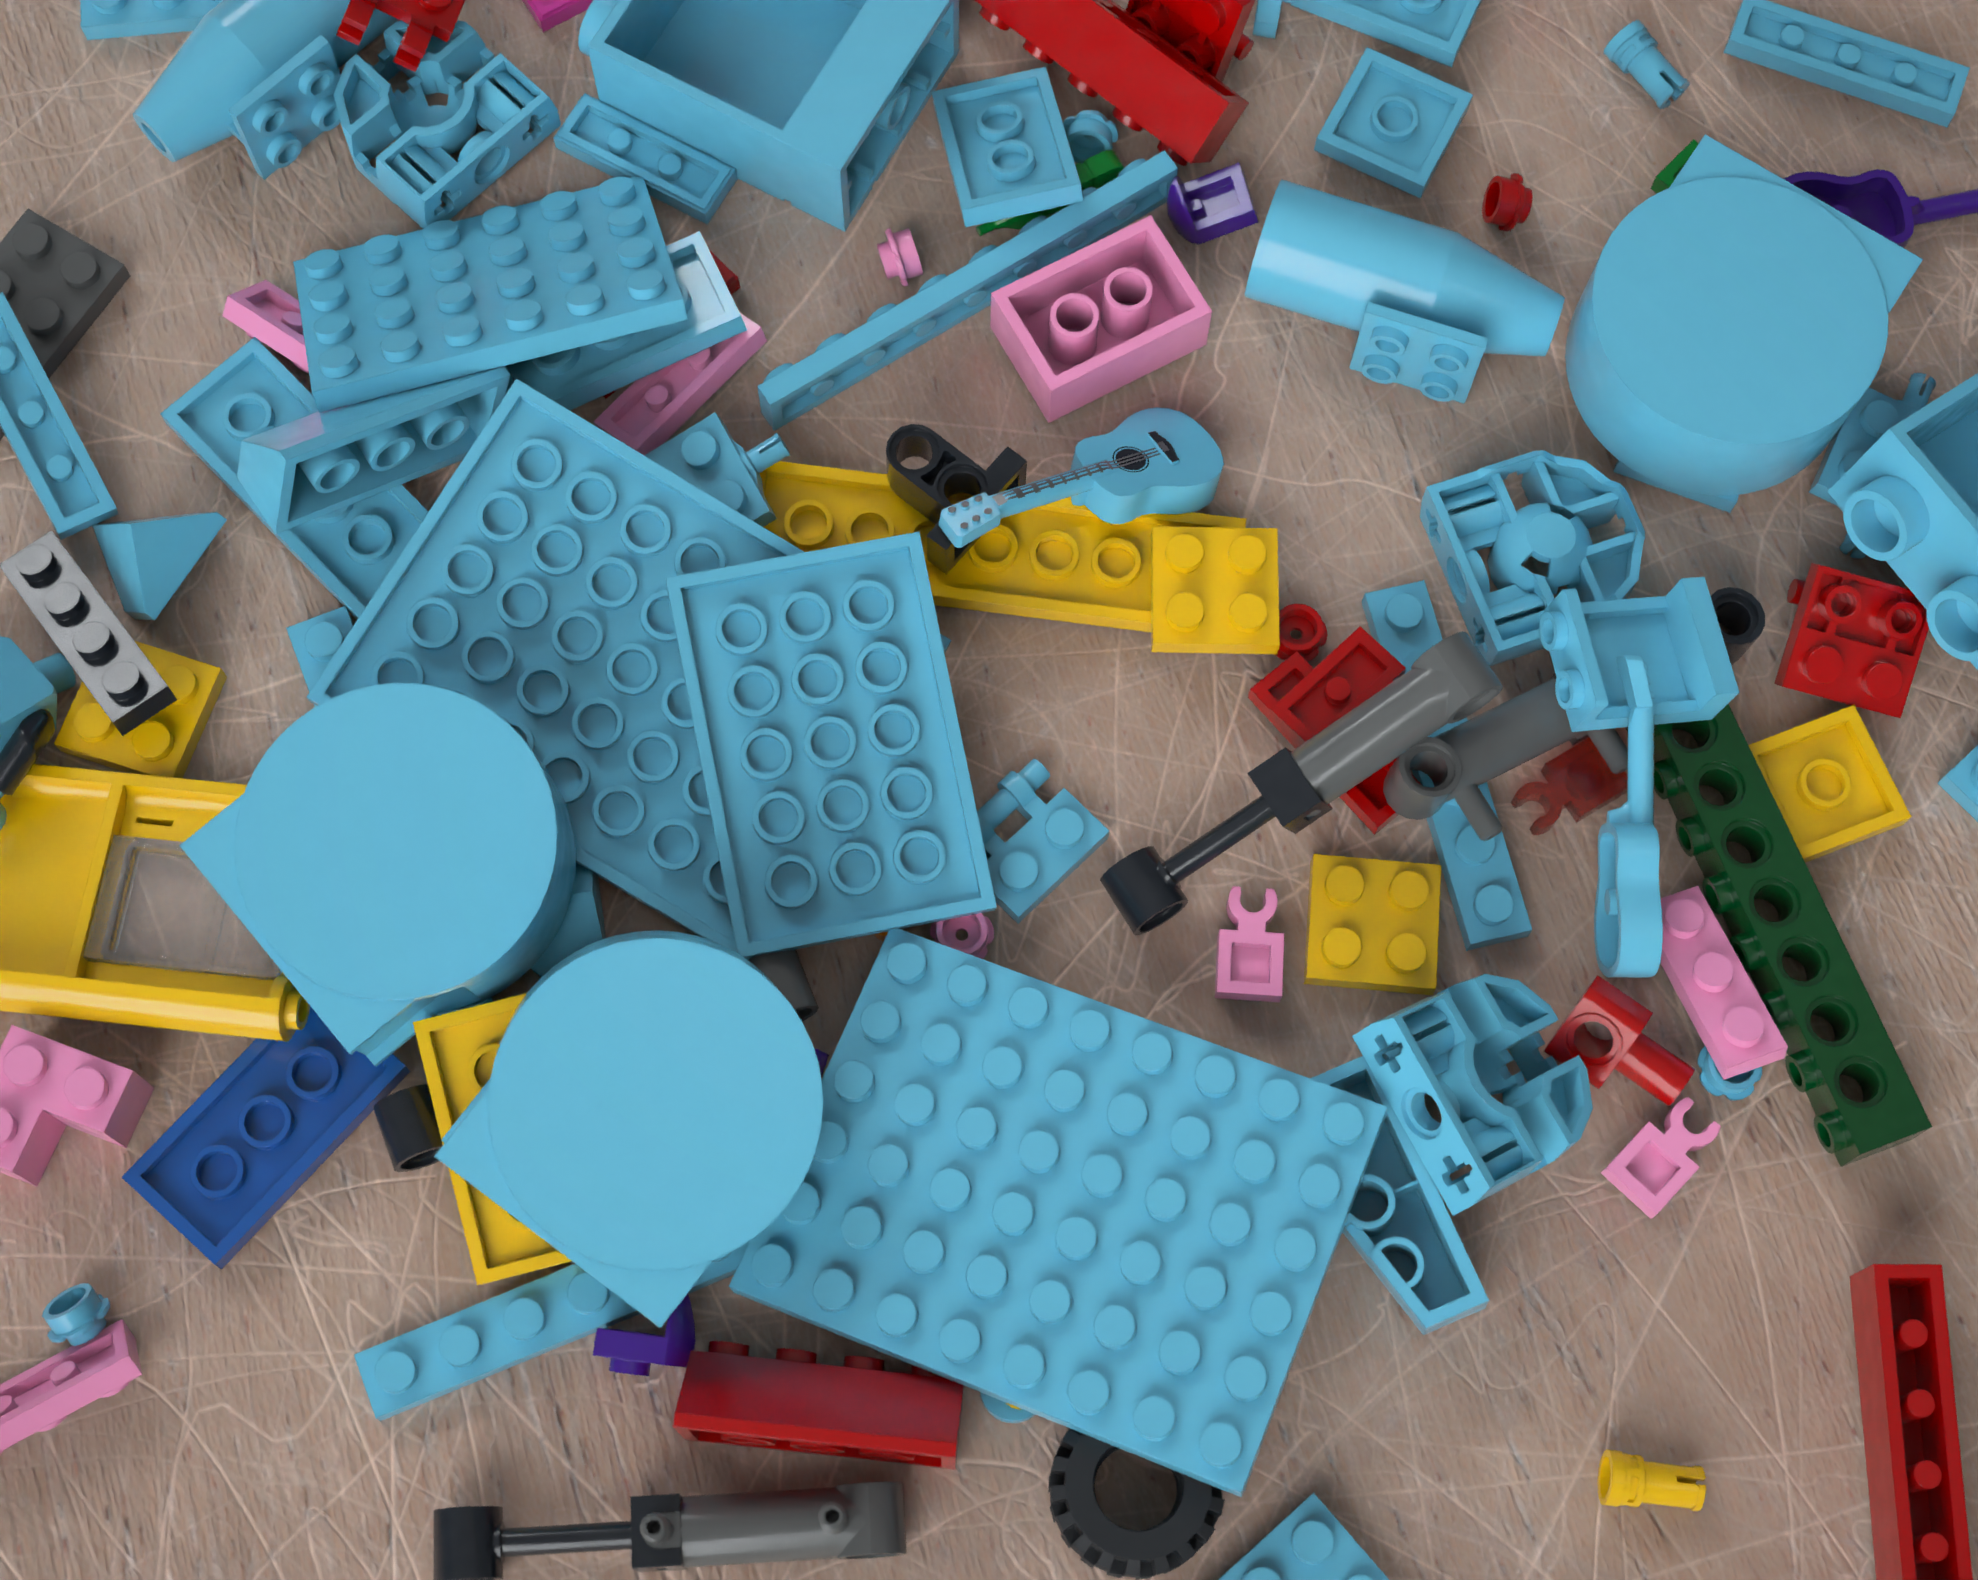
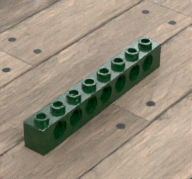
(1804, 932)

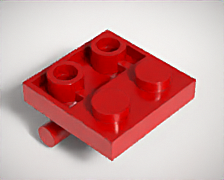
(1201, 29)
(1853, 640)

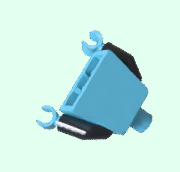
(27, 711)

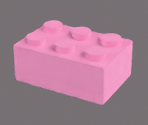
(1100, 318)

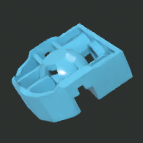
(418, 166)
(1564, 503)
(1459, 1057)

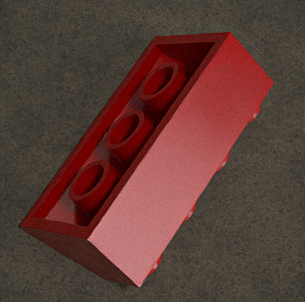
(819, 1407)

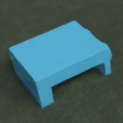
(1672, 634)

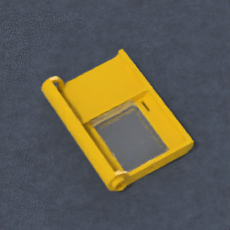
(118, 918)

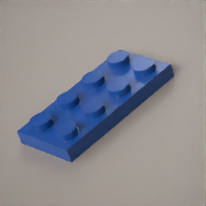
(259, 1136)

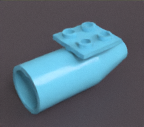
(256, 76)
(1410, 289)

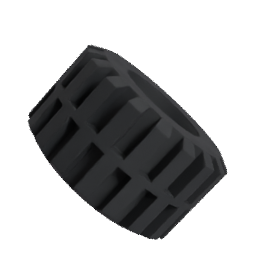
(1118, 1549)

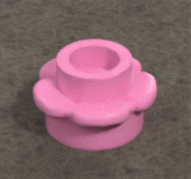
(900, 256)
(979, 932)

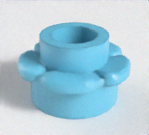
(1089, 134)
(1734, 1087)
(76, 1315)

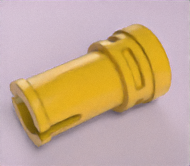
(1632, 1481)

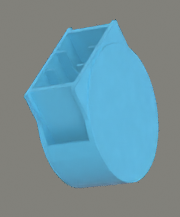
(1730, 327)
(395, 859)
(645, 1112)

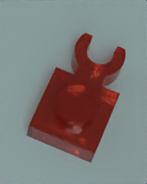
(1576, 782)

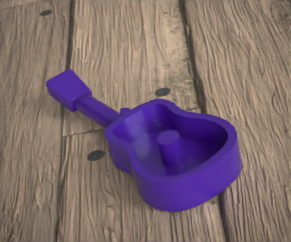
(1882, 203)

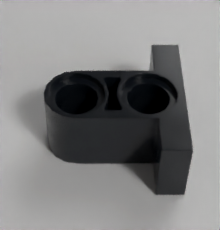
(944, 475)

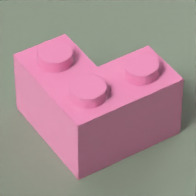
(58, 1087)

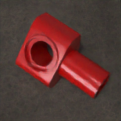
(1629, 1049)

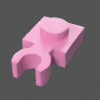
(1249, 957)
(1656, 1163)

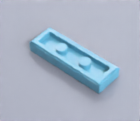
(632, 148)

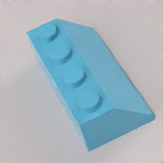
(364, 447)

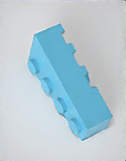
(1403, 1223)

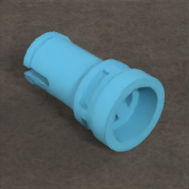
(1637, 54)

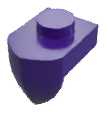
(1211, 205)
(635, 1351)

